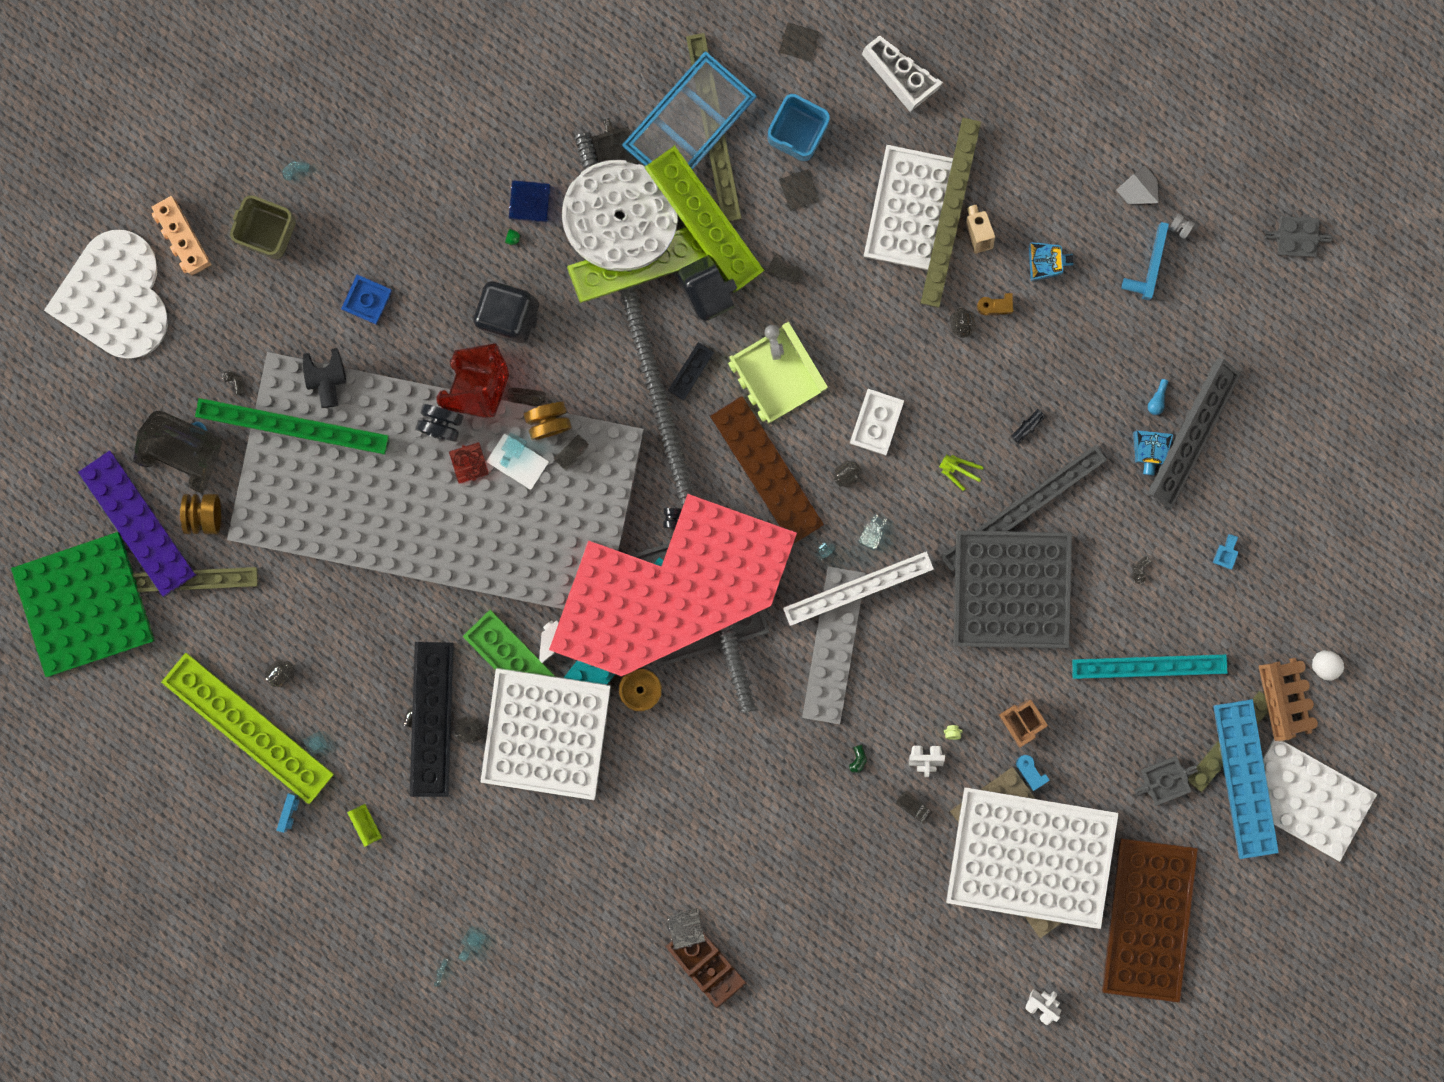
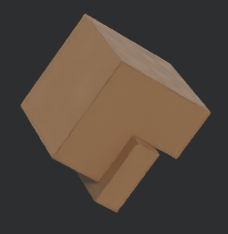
(1023, 722)

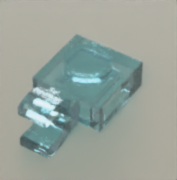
(513, 447)
(824, 550)
(472, 941)

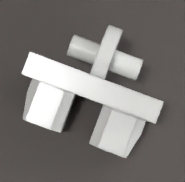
(926, 763)
(1046, 1003)

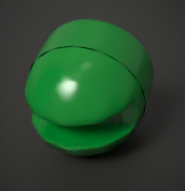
(512, 237)

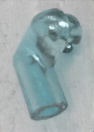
(289, 170)

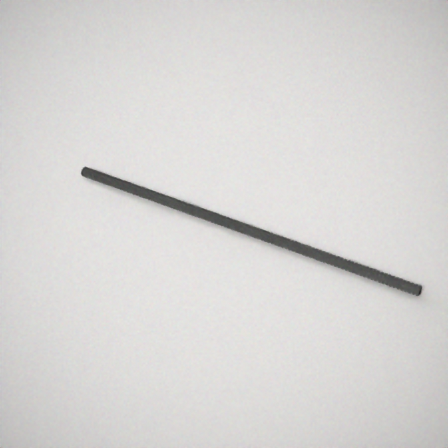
(671, 444)

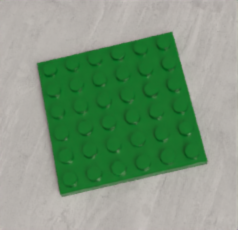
(82, 604)

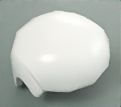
(1328, 665)

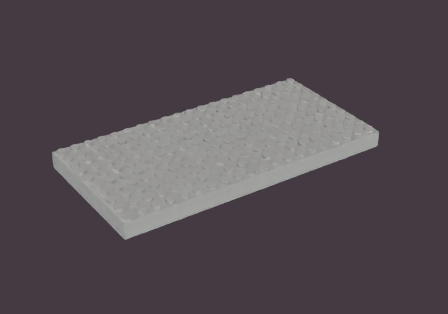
(406, 506)

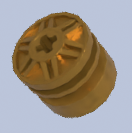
(197, 514)

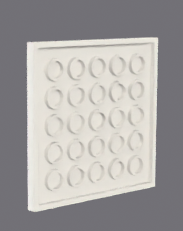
(545, 733)

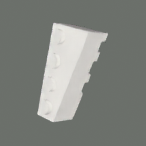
(900, 73)

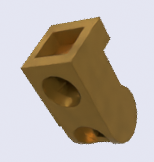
(990, 306)

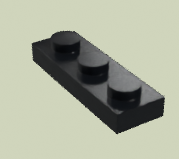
(690, 371)

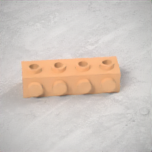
(181, 236)

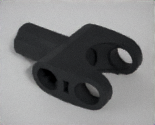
(325, 378)

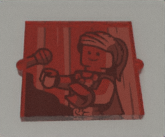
(469, 463)

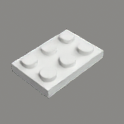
(876, 422)

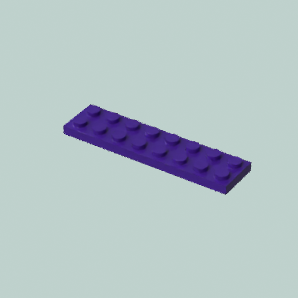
(136, 523)

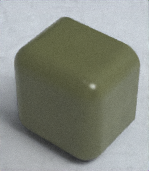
(262, 227)

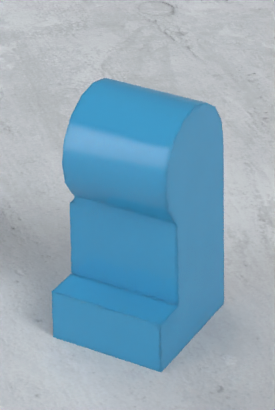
(1026, 767)

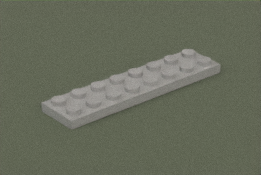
(832, 654)

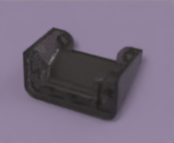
(179, 446)

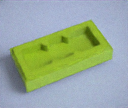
(364, 825)

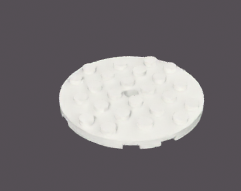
(615, 242)

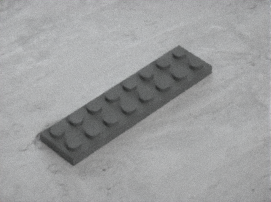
(1194, 433)

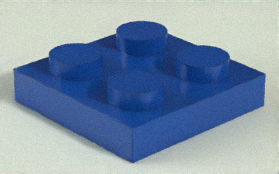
(366, 299)

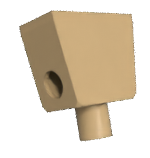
(980, 229)

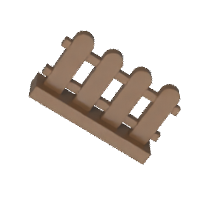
(1277, 699)

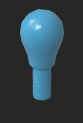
(1157, 403)

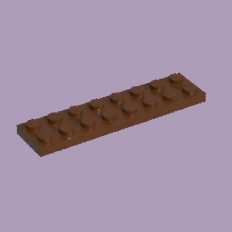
(766, 469)

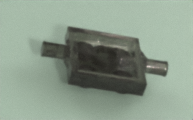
(609, 144)

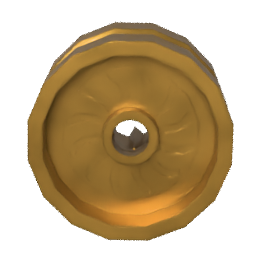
(546, 420)
(630, 695)

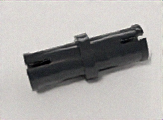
(1028, 426)

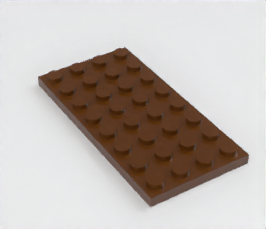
(1149, 920)

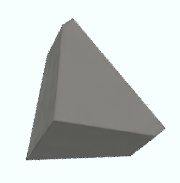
(1140, 188)

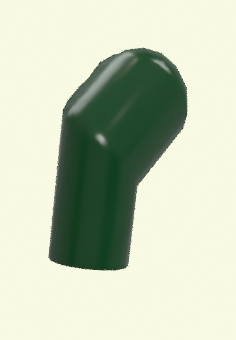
(860, 760)

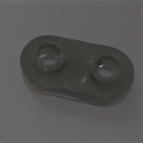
(530, 396)

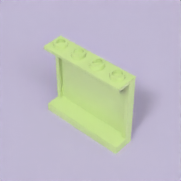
(780, 383)

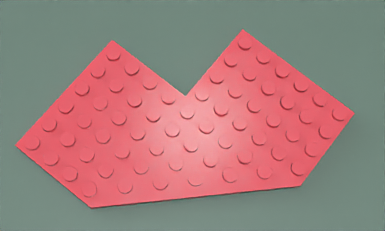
(638, 612)

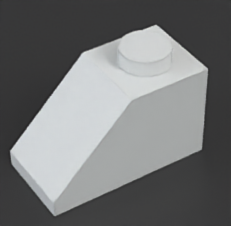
(546, 640)

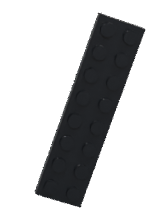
(431, 719)

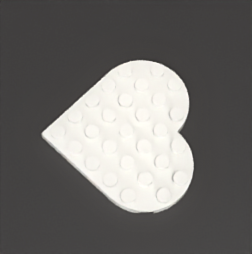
(111, 296)

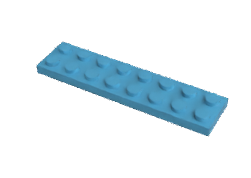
(1245, 779)

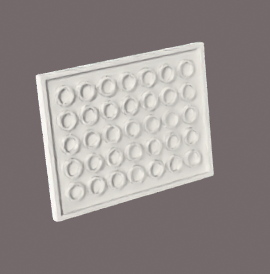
(1032, 858)

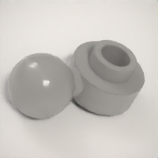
(772, 333)

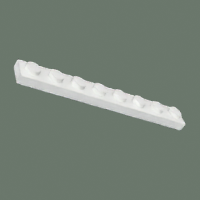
(858, 588)

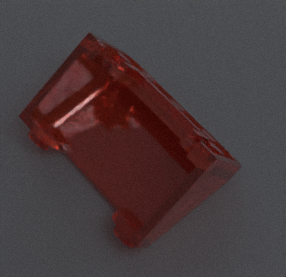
(477, 383)

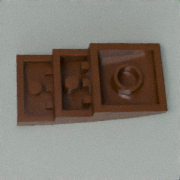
(709, 970)

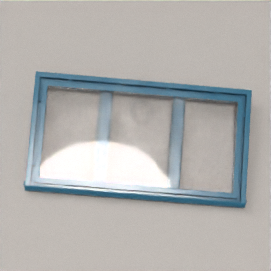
(692, 114)

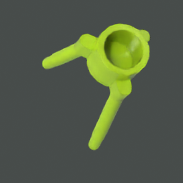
(950, 463)

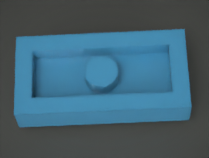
(285, 820)

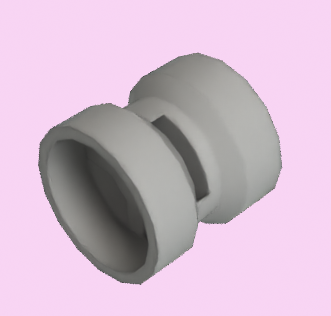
(1181, 226)

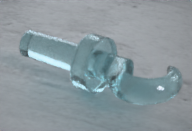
(440, 972)

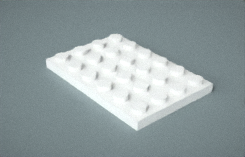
(907, 207)
(1314, 799)

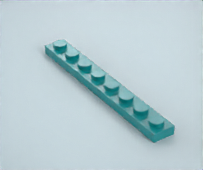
(1149, 666)

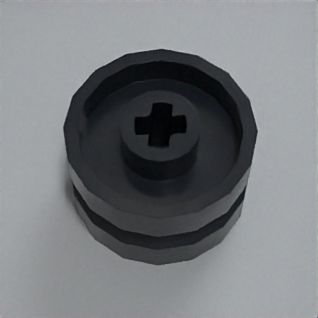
(439, 423)

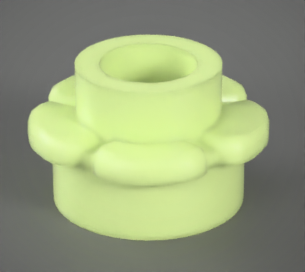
(953, 732)

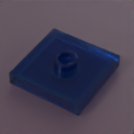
(529, 201)

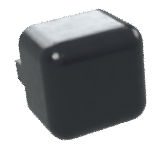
(706, 289)
(506, 312)

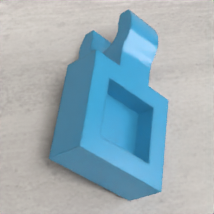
(1225, 554)

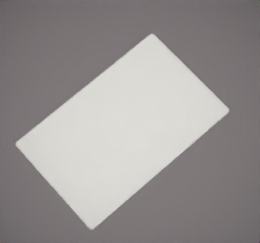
(523, 470)

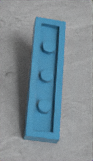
(1148, 288)

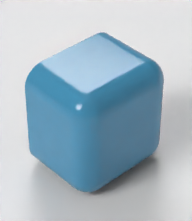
(798, 127)

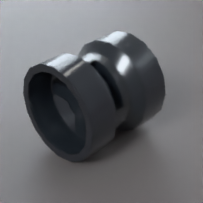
(673, 513)

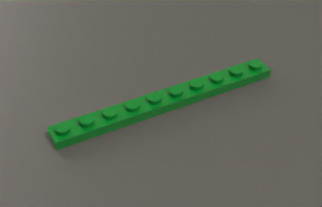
(291, 426)

